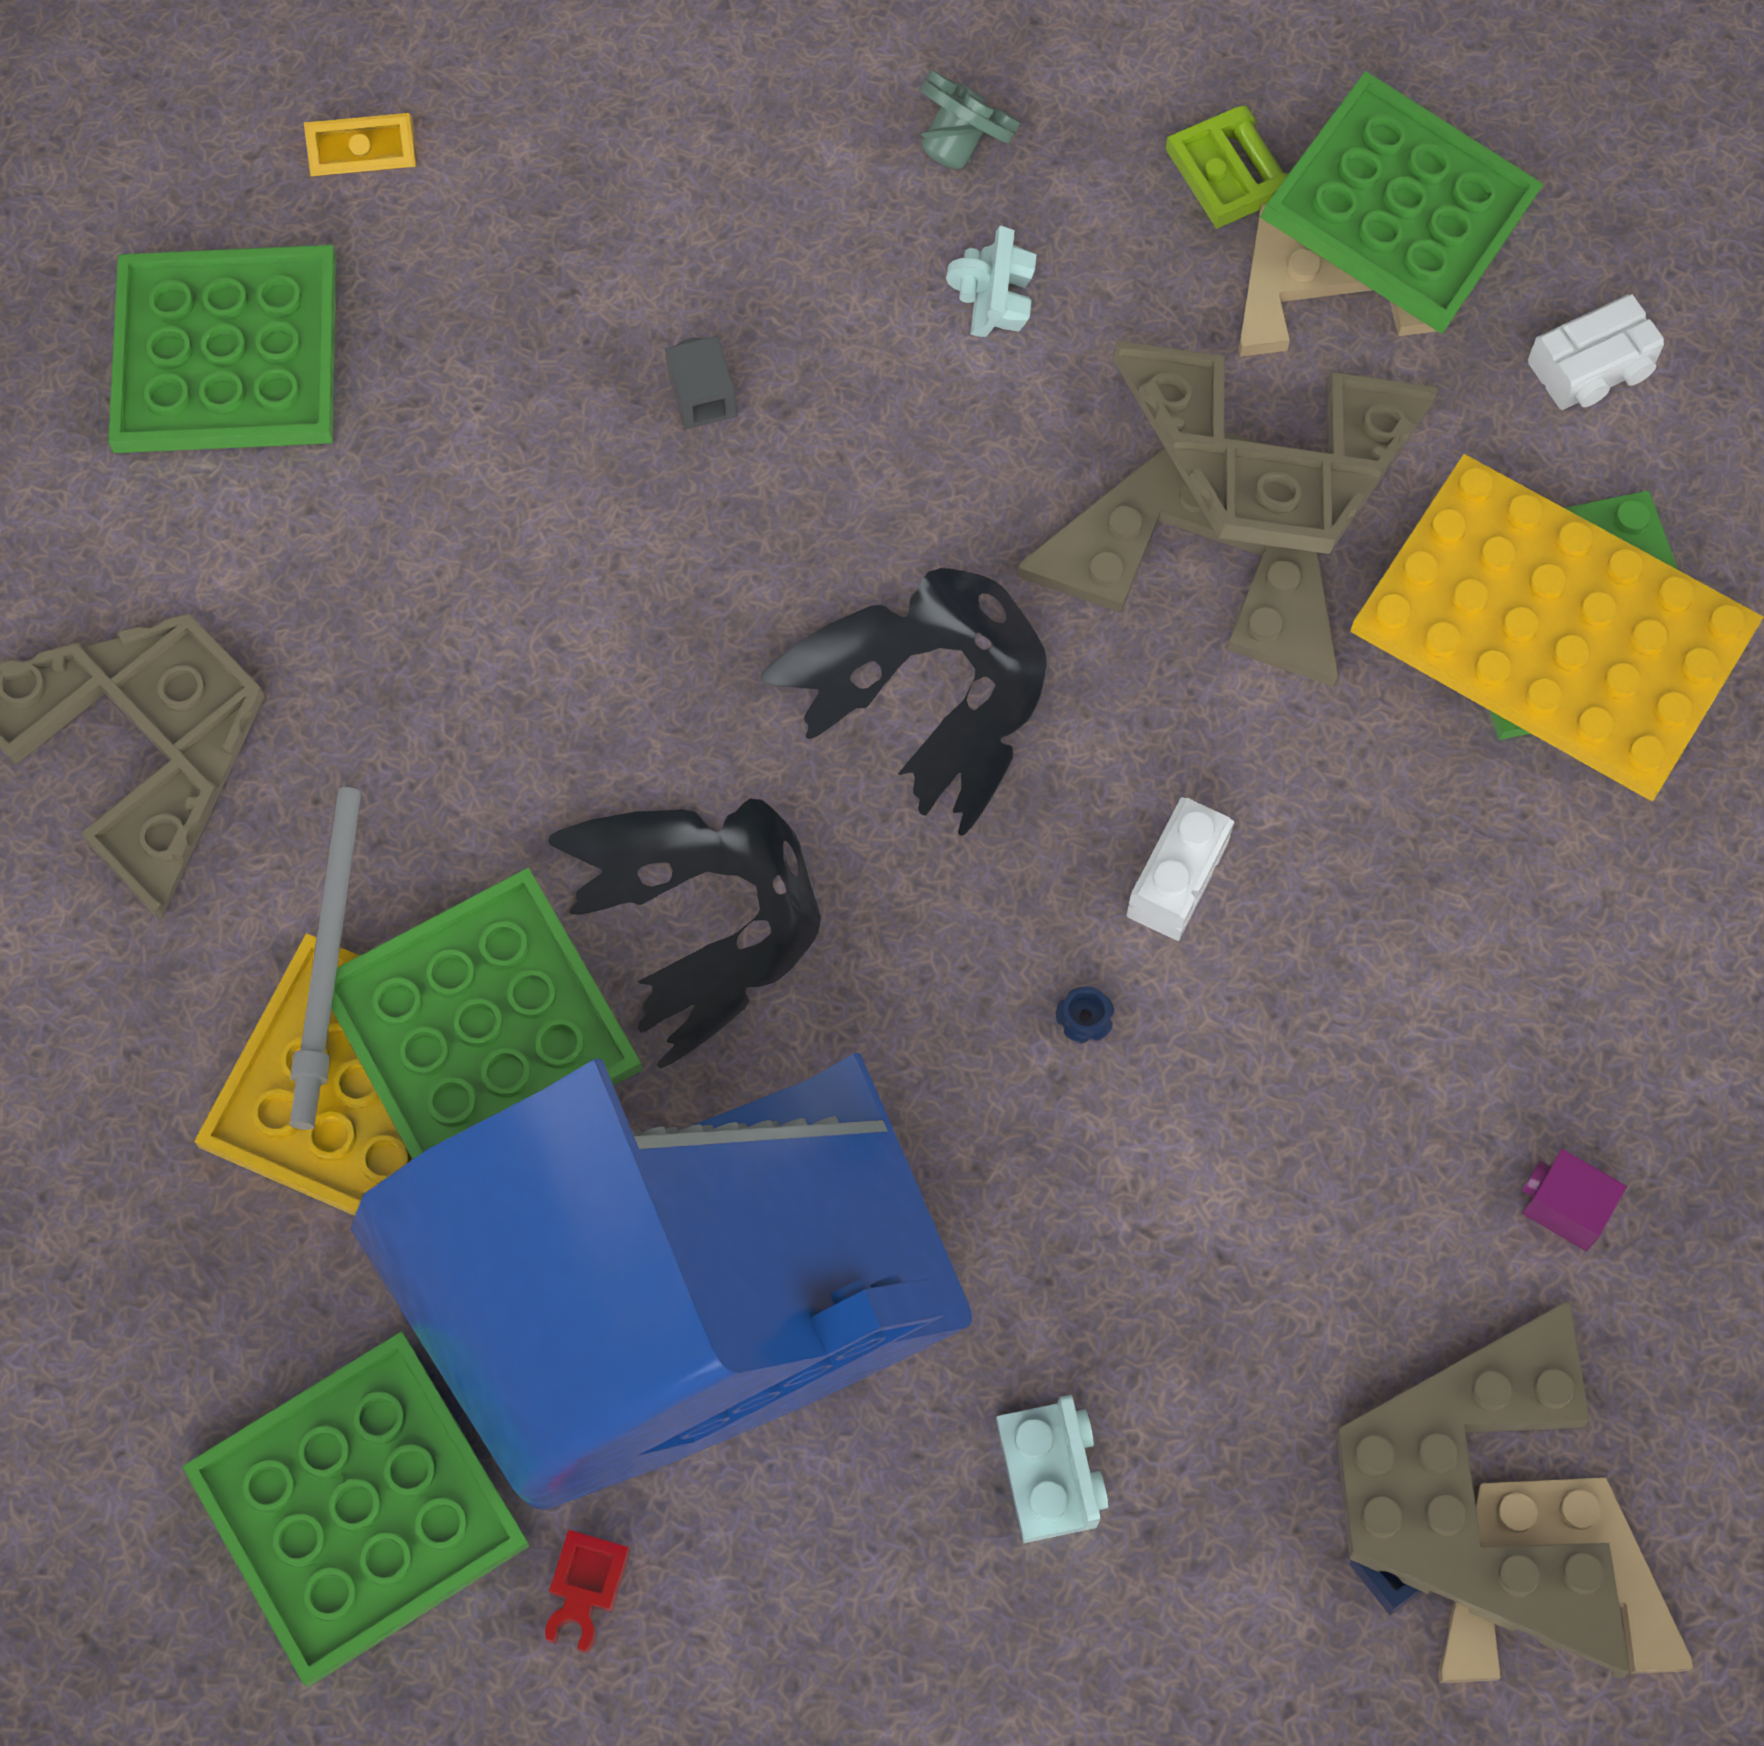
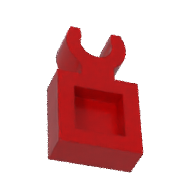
(587, 1579)

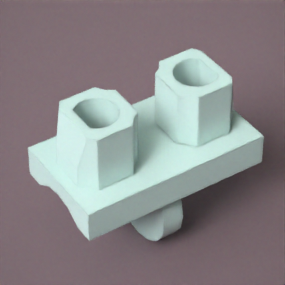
(985, 279)

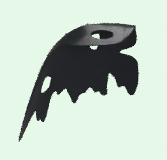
(943, 616)
(719, 972)

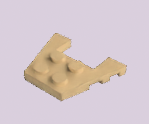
(1289, 272)
(1565, 1514)

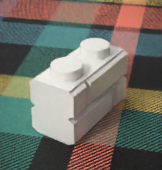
(1596, 353)
(1180, 868)

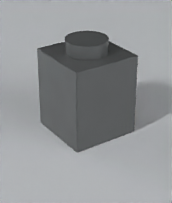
(701, 381)

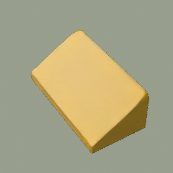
(360, 144)

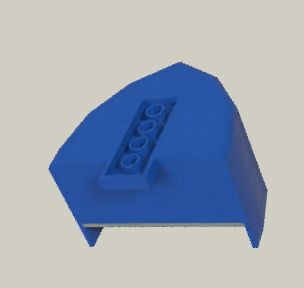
(661, 1285)

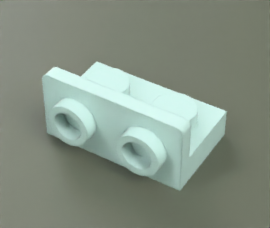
(1051, 1471)

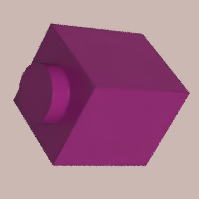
(1572, 1198)

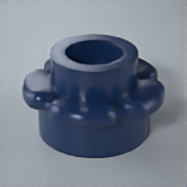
(1088, 1000)

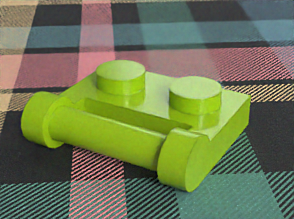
(1216, 170)

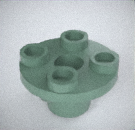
(961, 122)

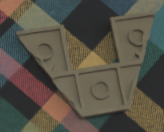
(1264, 489)
(1104, 547)
(181, 697)
(1415, 1500)

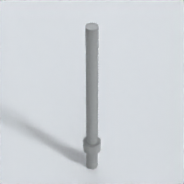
(311, 1063)

